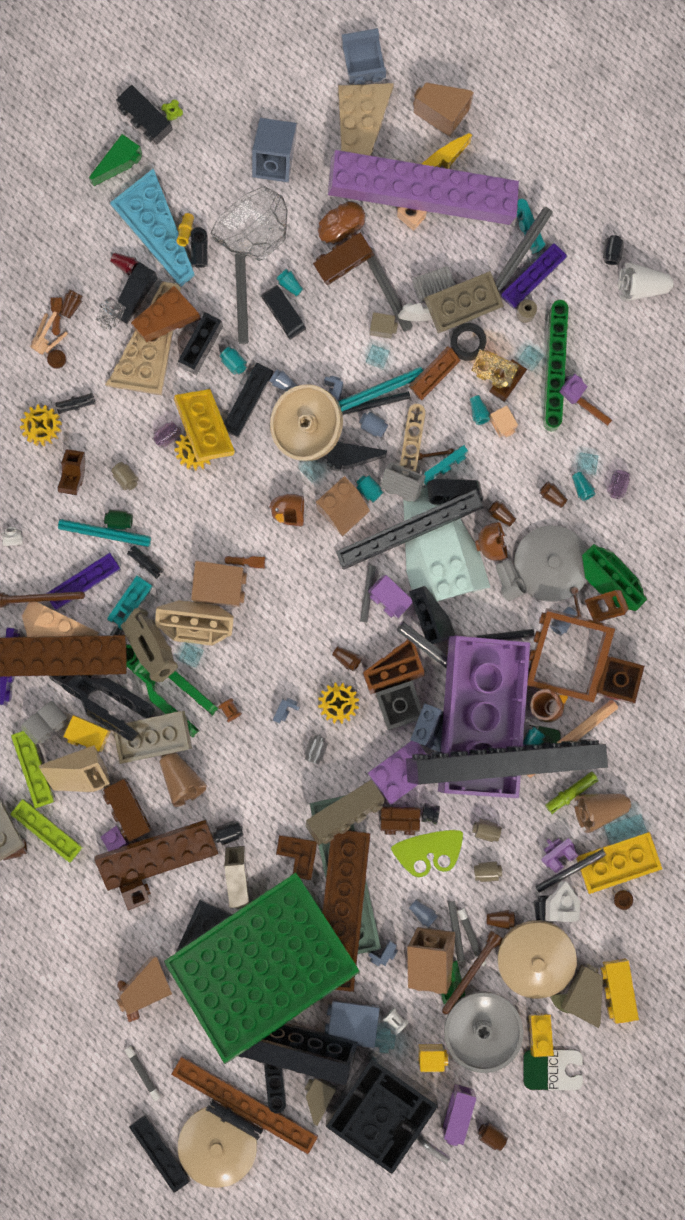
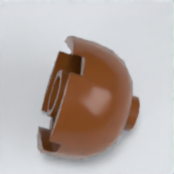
(492, 542)

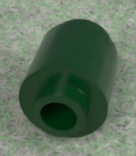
(118, 519)

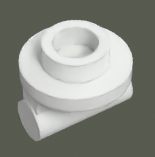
(12, 536)

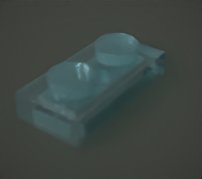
(625, 829)

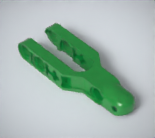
(138, 669)

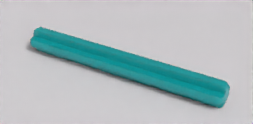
(380, 389)
(106, 533)

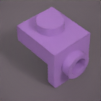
(573, 388)
(113, 839)

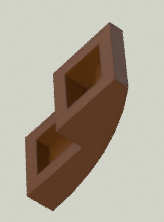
(503, 393)

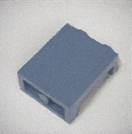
(363, 56)
(429, 728)
(353, 1022)

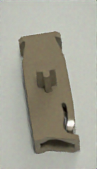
(149, 645)

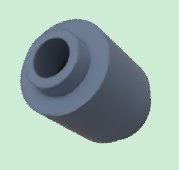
(373, 424)

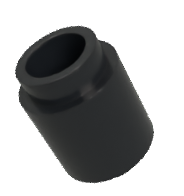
(613, 250)
(228, 832)
(540, 908)

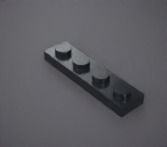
(248, 399)
(159, 1153)

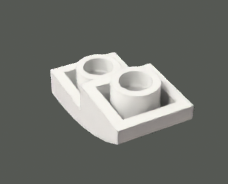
(415, 313)

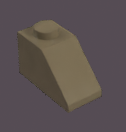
(318, 1097)

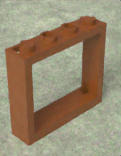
(539, 638)

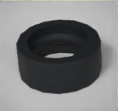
(468, 327)

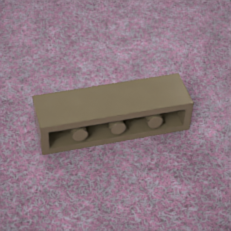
(344, 813)

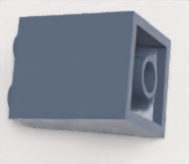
(273, 150)

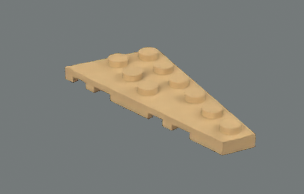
(143, 363)

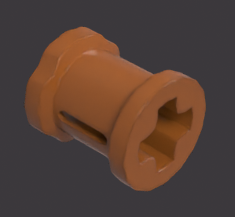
(230, 710)

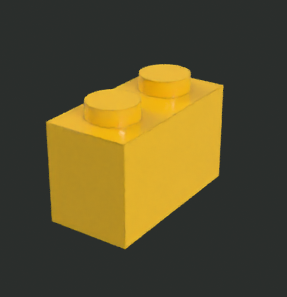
(86, 733)
(540, 1035)
(432, 1057)

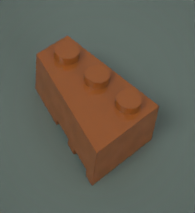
(165, 315)
(394, 669)

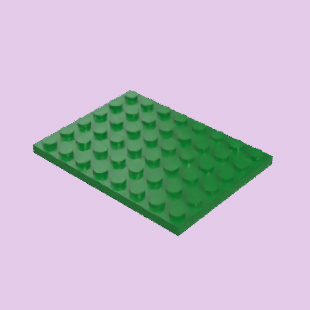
(261, 967)

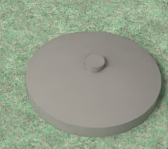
(550, 563)
(483, 1032)

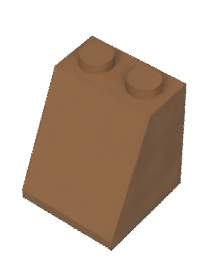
(442, 106)
(342, 506)
(218, 584)
(430, 960)
(144, 988)

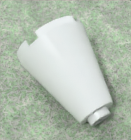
(642, 282)

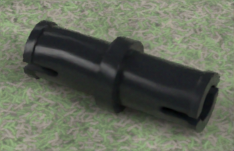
(75, 403)
(145, 561)

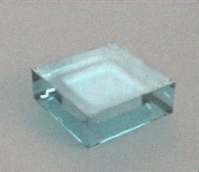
(377, 357)
(530, 358)
(587, 463)
(312, 470)
(191, 655)

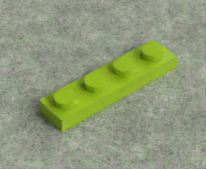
(30, 762)
(46, 830)

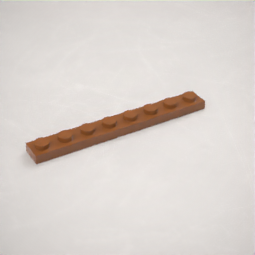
(244, 1105)

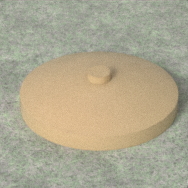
(306, 422)
(536, 959)
(214, 1150)

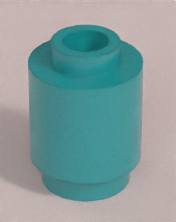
(233, 361)
(369, 488)

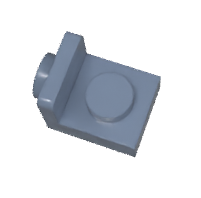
(337, 384)
(282, 711)

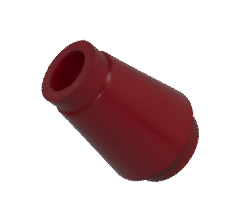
(124, 263)

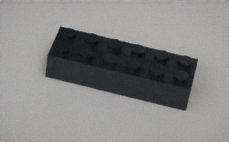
(306, 1053)

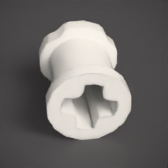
(398, 1027)

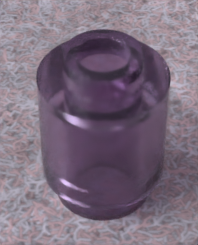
(166, 434)
(618, 484)

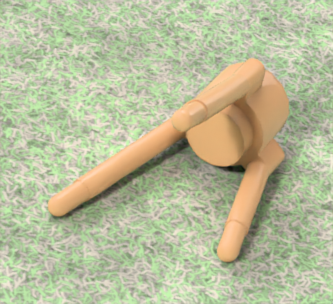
(39, 343)

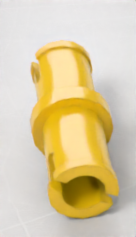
(185, 229)

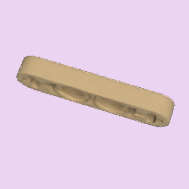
(413, 440)

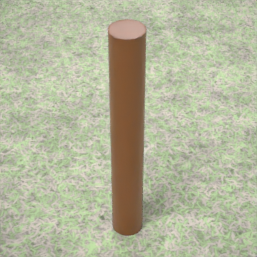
(594, 411)

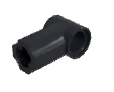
(199, 249)

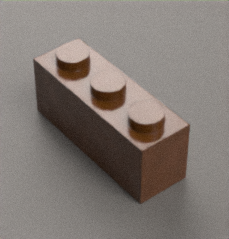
(343, 258)
(126, 810)

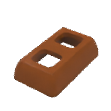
(596, 612)

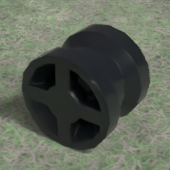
(430, 813)

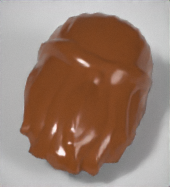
(341, 222)

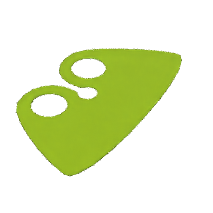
(418, 847)

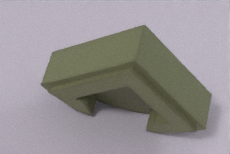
(558, 999)

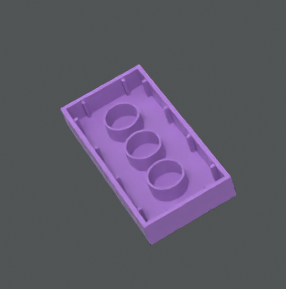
(484, 706)

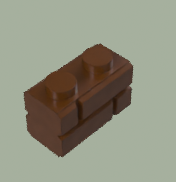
(400, 819)

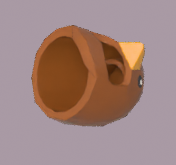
(288, 509)
(547, 705)

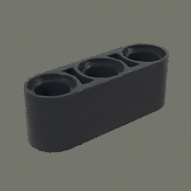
(283, 312)
(444, 490)
(275, 1092)

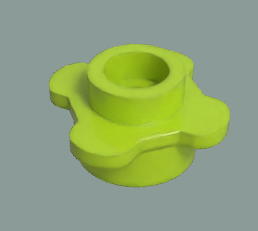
(167, 109)

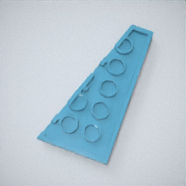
(150, 219)

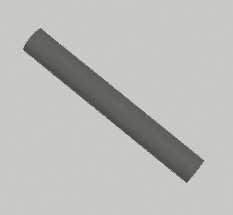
(366, 600)
(456, 928)

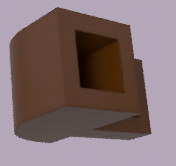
(72, 472)

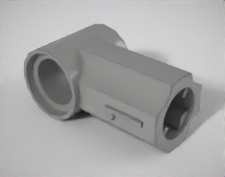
(512, 585)

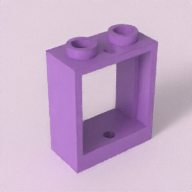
(458, 1115)

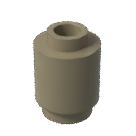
(526, 316)
(124, 476)
(487, 830)
(487, 871)

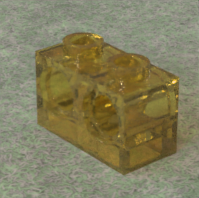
(496, 364)

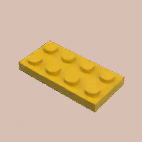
(204, 425)
(621, 864)

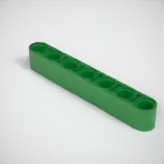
(559, 357)

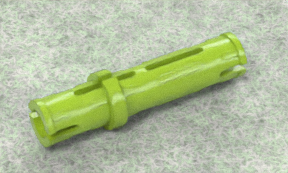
(564, 798)

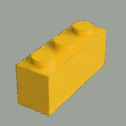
(619, 991)

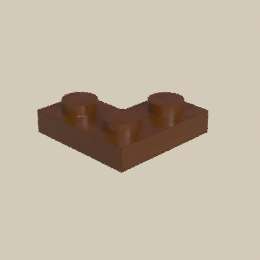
(303, 852)

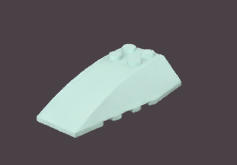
(443, 558)

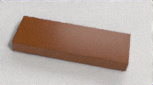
(434, 373)

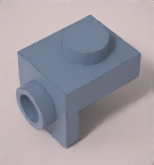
(388, 953)

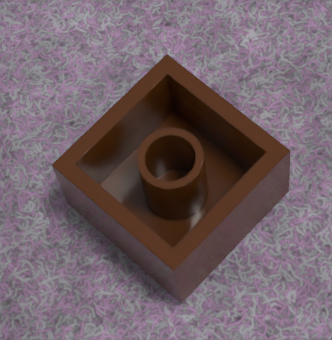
(620, 680)

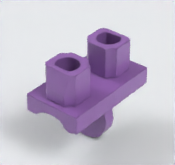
(556, 852)

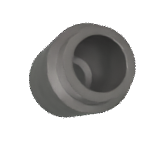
(315, 749)

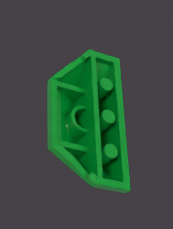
(609, 573)

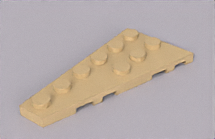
(362, 115)

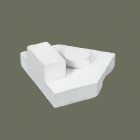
(563, 905)

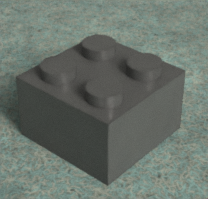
(399, 705)

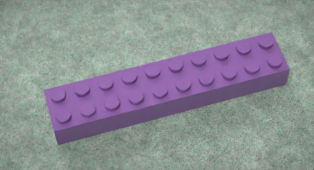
(423, 187)

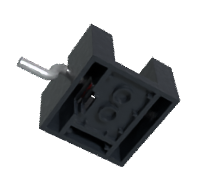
(383, 1113)

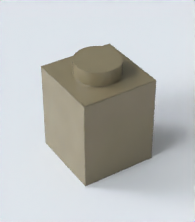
(383, 325)

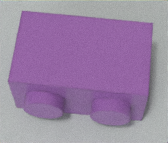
(390, 596)

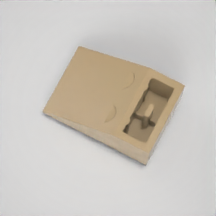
(77, 772)

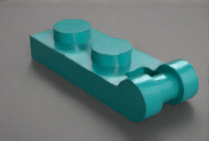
(526, 220)
(444, 466)
(130, 600)

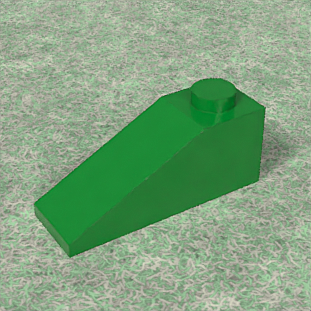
(117, 160)

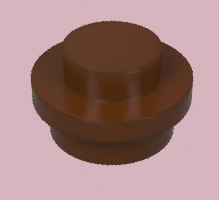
(56, 359)
(623, 900)

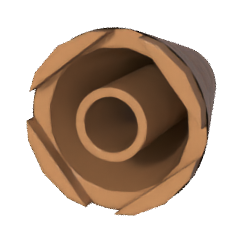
(180, 779)
(600, 809)

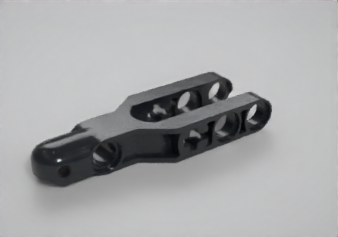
(82, 686)

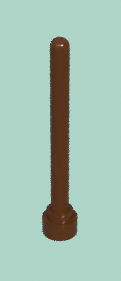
(5, 599)
(492, 942)

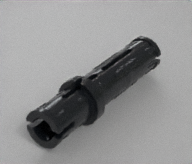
(234, 1119)

